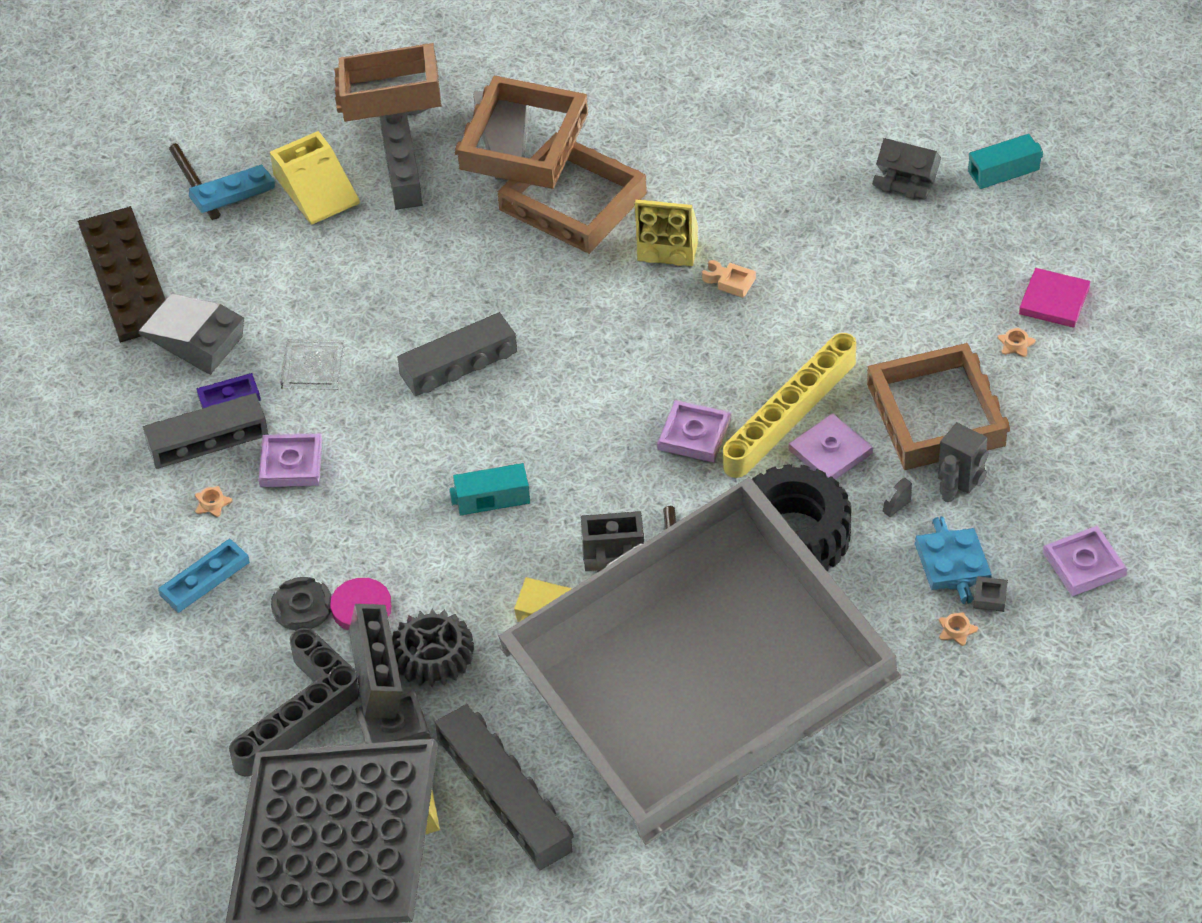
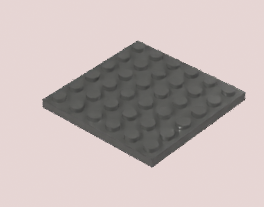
(334, 834)

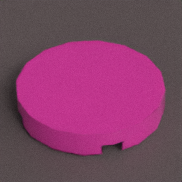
(357, 592)

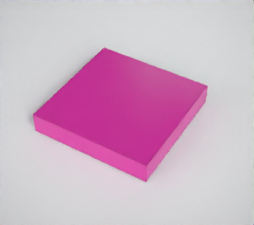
(1054, 297)

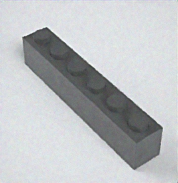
(504, 786)

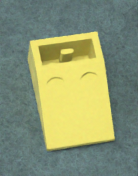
(313, 177)
(666, 232)

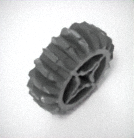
(433, 657)

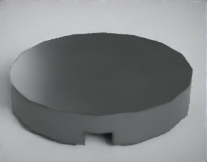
(302, 611)

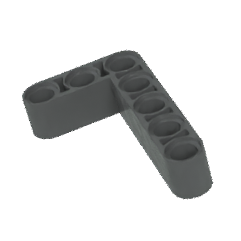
(330, 693)

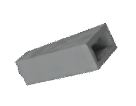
(506, 127)

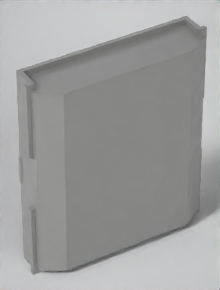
(700, 657)

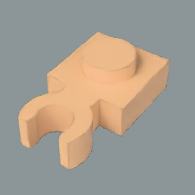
(732, 279)

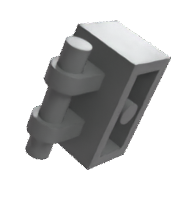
(907, 161)
(961, 461)
(609, 537)

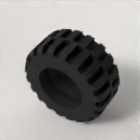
(816, 496)

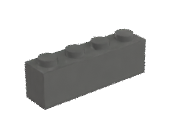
(401, 161)
(457, 354)
(205, 430)
(375, 661)

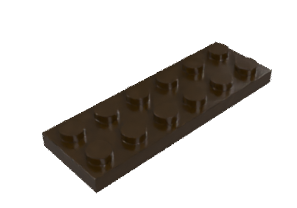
(122, 270)

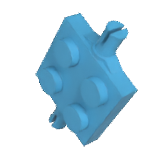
(952, 559)

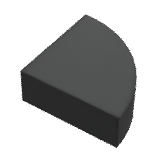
(900, 498)

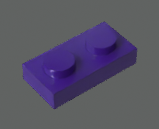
(227, 390)

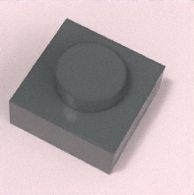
(990, 594)

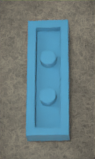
(231, 188)
(203, 575)

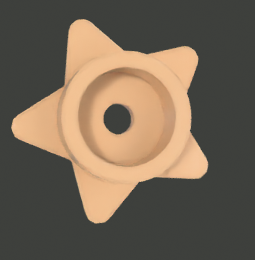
(1016, 335)
(211, 494)
(956, 620)

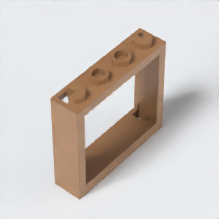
(388, 99)
(514, 167)
(562, 226)
(928, 451)

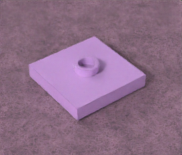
(694, 431)
(831, 447)
(290, 460)
(1084, 560)

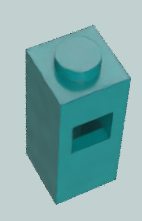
(1005, 161)
(490, 489)

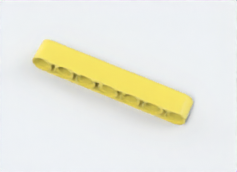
(789, 405)

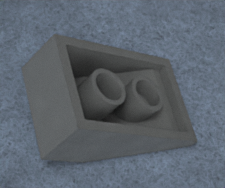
(195, 330)

